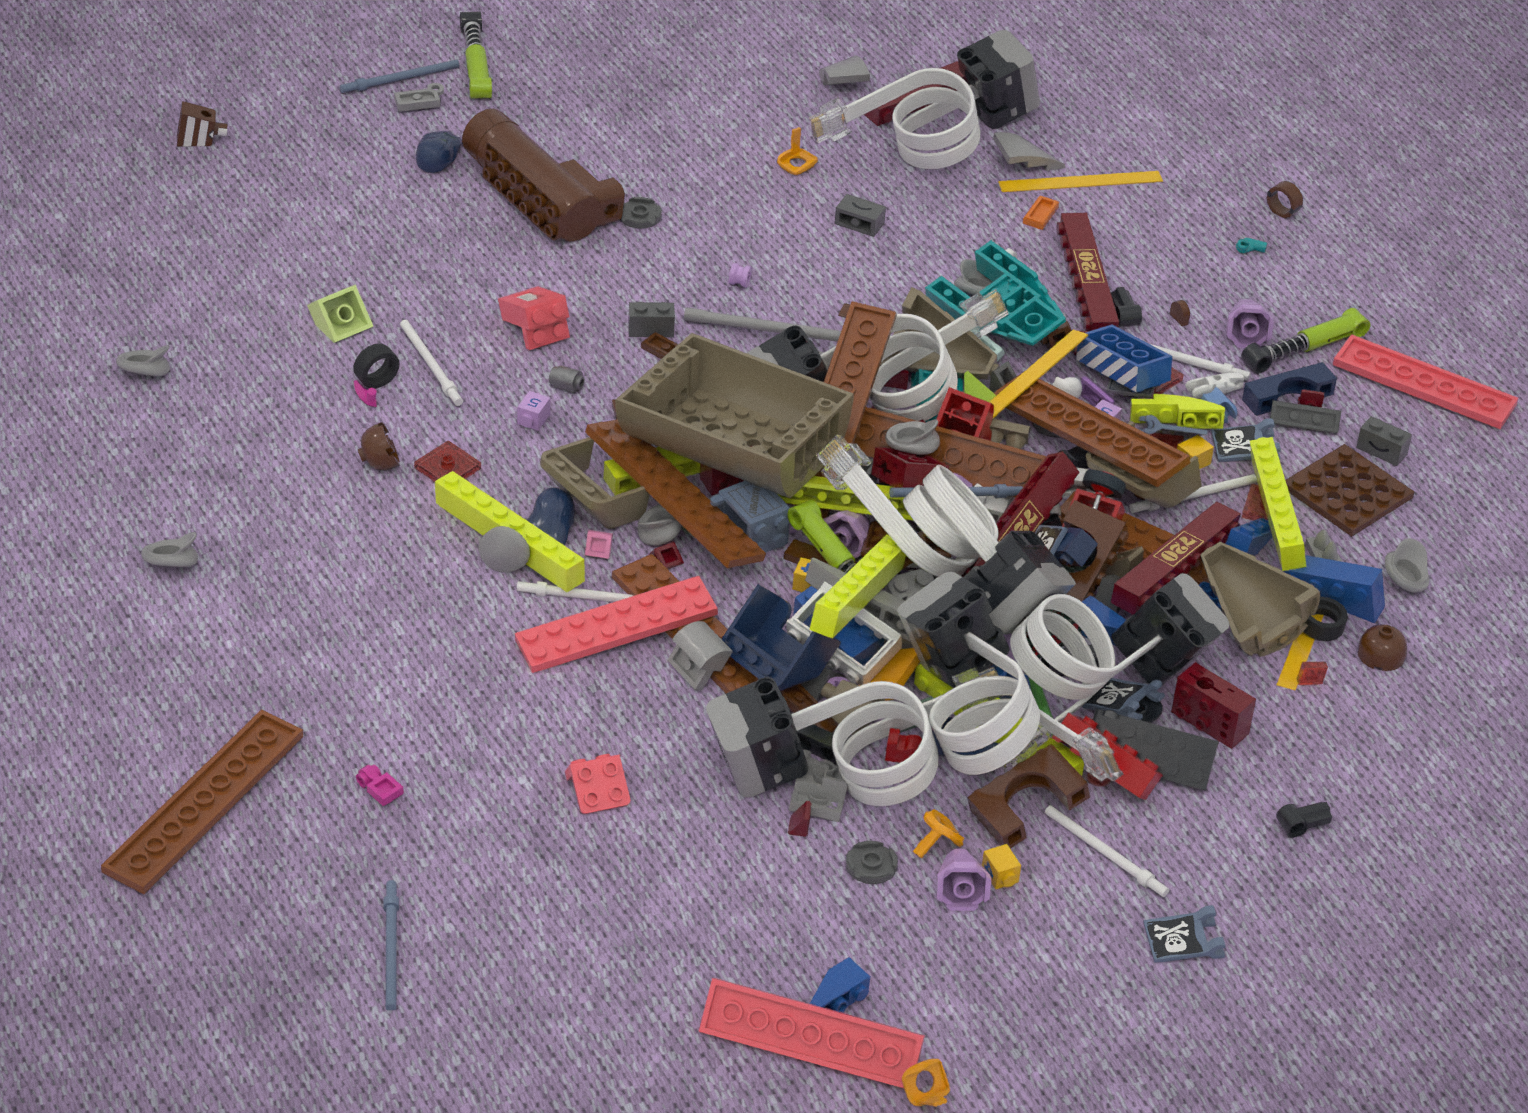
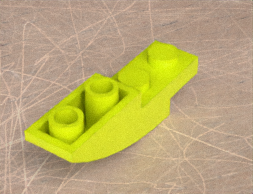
(1180, 410)

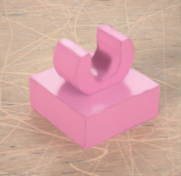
(598, 544)

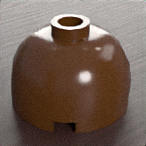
(378, 448)
(1382, 647)

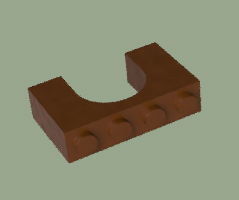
(1108, 534)
(1043, 769)

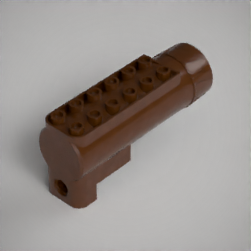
(552, 195)

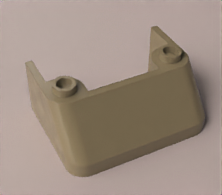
(565, 469)
(1167, 494)

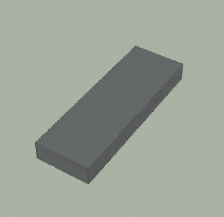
(1305, 416)

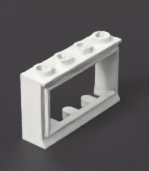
(840, 660)

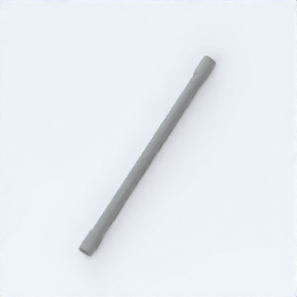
(704, 316)

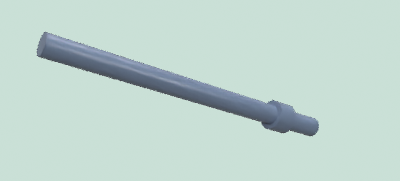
(361, 84)
(997, 491)
(391, 906)

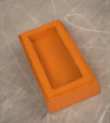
(1041, 212)

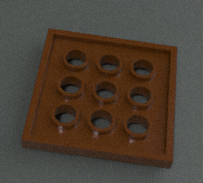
(1361, 513)

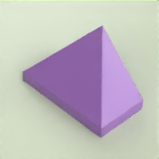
(1093, 393)

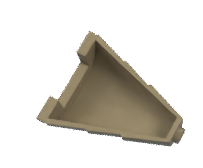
(966, 351)
(1259, 600)

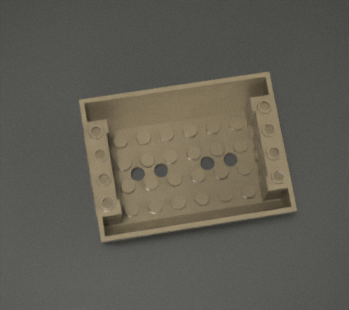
(721, 401)

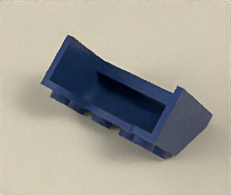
(769, 650)

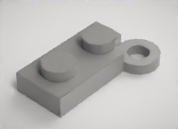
(419, 98)

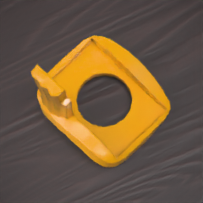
(796, 152)
(935, 821)
(939, 1089)

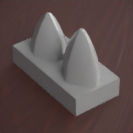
(1322, 546)

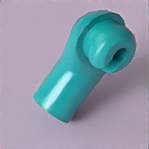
(1248, 244)

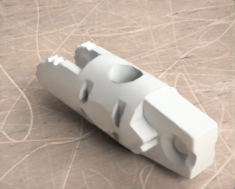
(1225, 382)

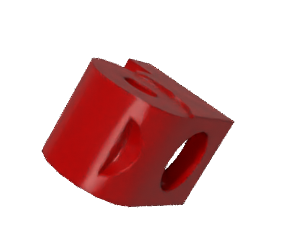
(901, 746)

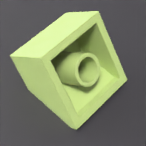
(340, 314)

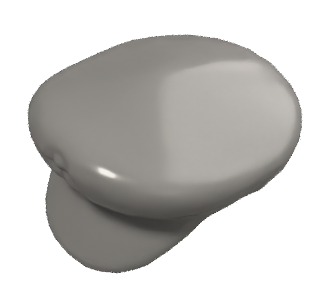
(971, 280)
(145, 362)
(914, 437)
(657, 526)
(504, 549)
(172, 552)
(1408, 566)

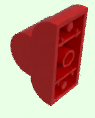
(966, 414)

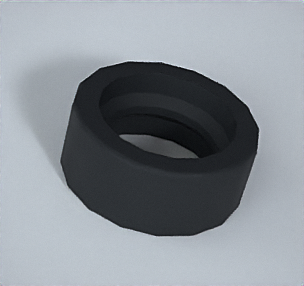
(368, 357)
(1327, 631)

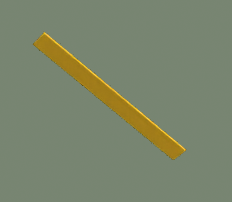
(1080, 181)
(1037, 370)
(1298, 653)

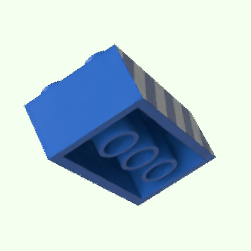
(1125, 358)

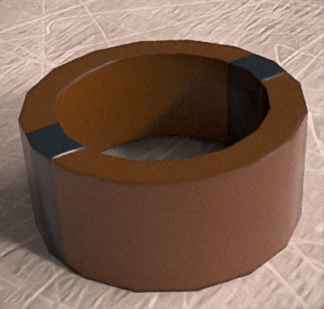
(1293, 194)

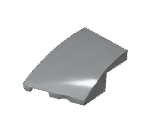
(845, 71)
(1018, 149)
(821, 787)

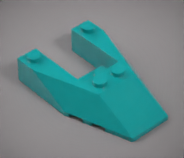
(1028, 304)

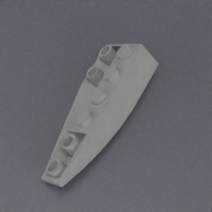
(882, 606)

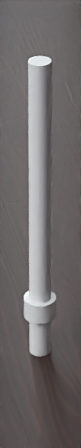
(1203, 363)
(448, 386)
(1202, 491)
(543, 589)
(1143, 877)

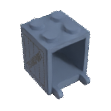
(757, 512)

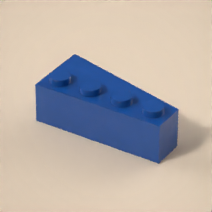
(1352, 585)
(855, 639)

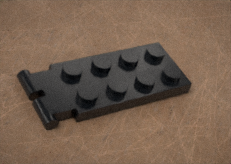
(1180, 755)

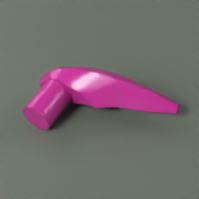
(367, 396)

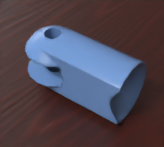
(1220, 398)

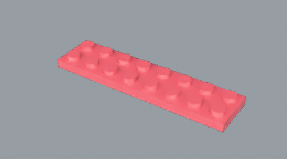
(1425, 381)
(615, 624)
(810, 1032)

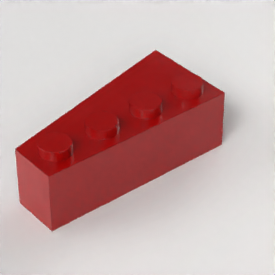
(1138, 775)

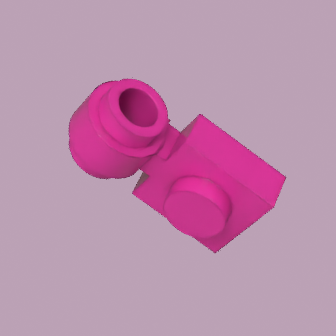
(380, 787)

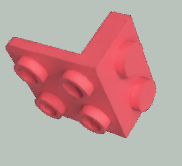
(599, 783)

